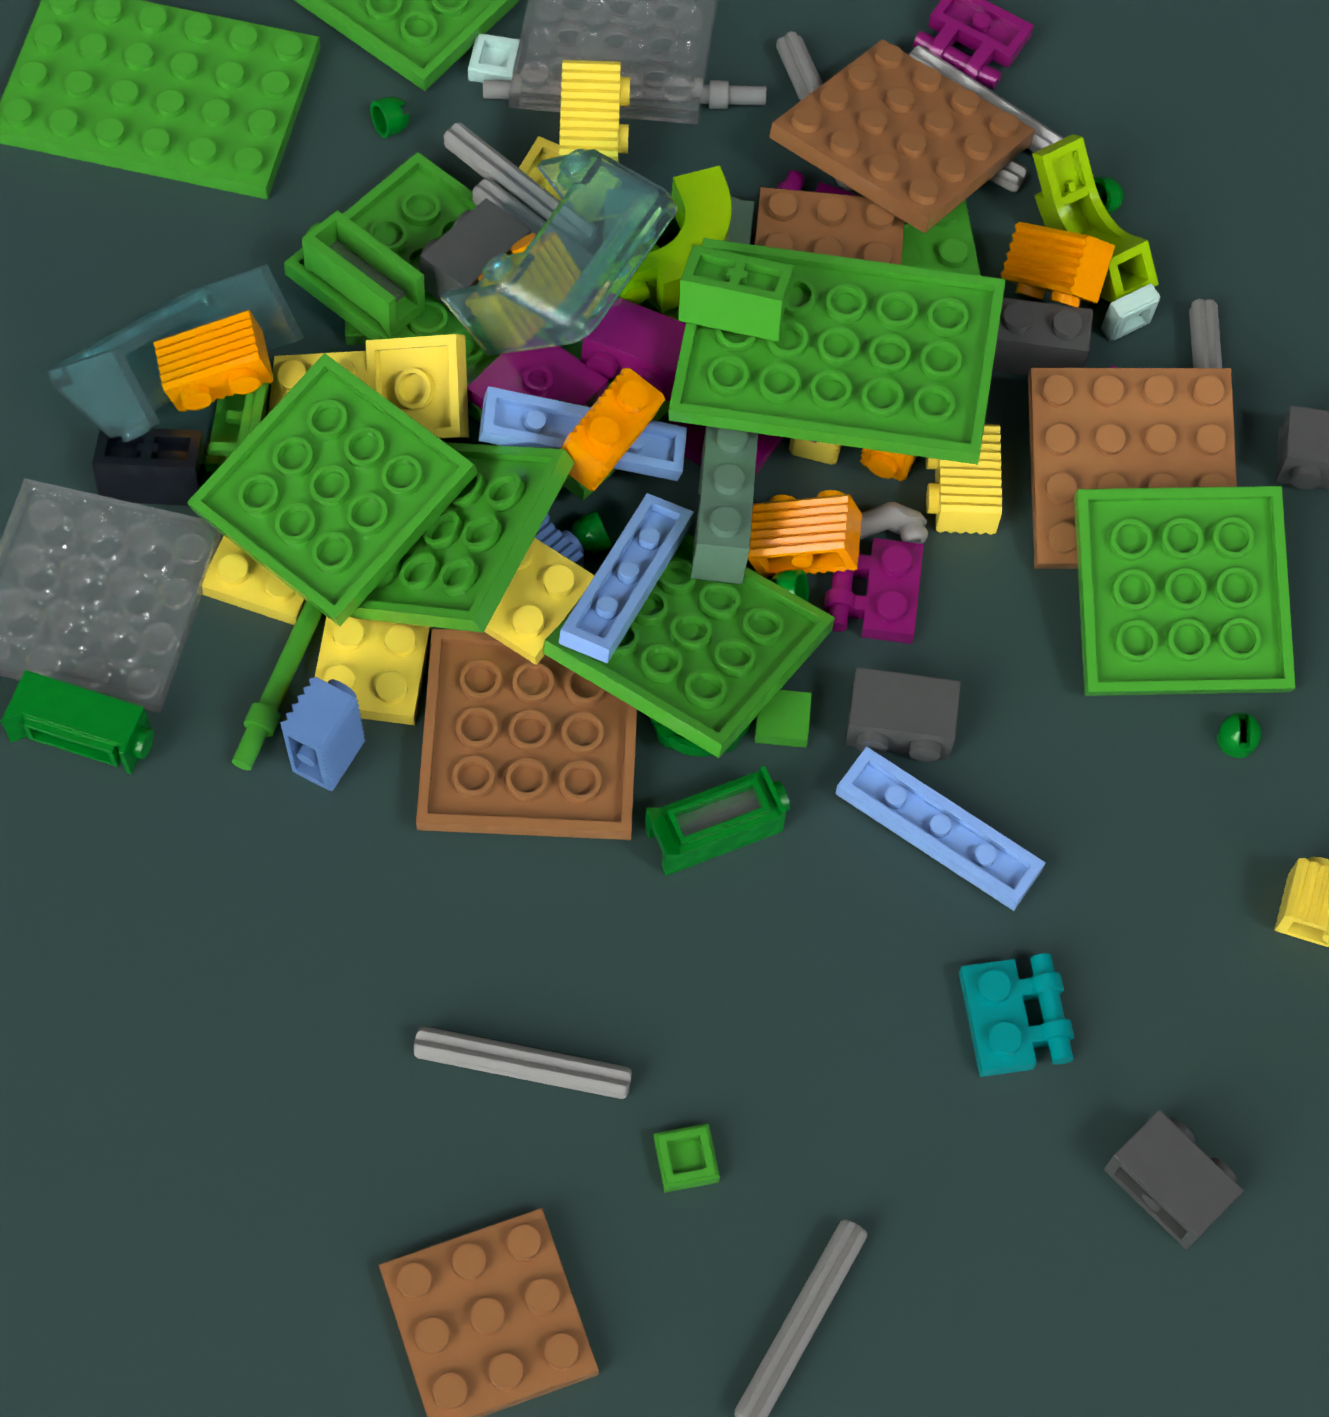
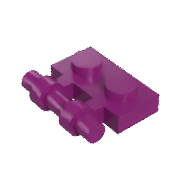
(981, 27)
(890, 596)

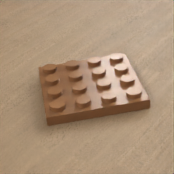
(902, 135)
(1119, 434)
(521, 746)

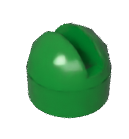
(388, 116)
(1111, 191)
(591, 533)
(793, 581)
(1229, 735)

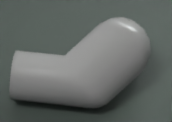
(895, 518)

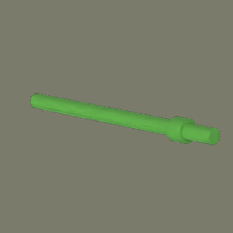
(264, 716)

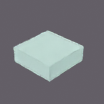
(492, 58)
(1130, 312)

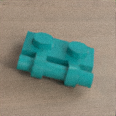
(999, 1019)

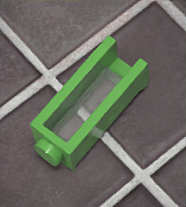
(365, 272)

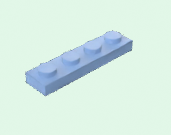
(541, 422)
(626, 578)
(940, 828)

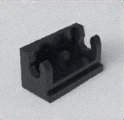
(152, 468)

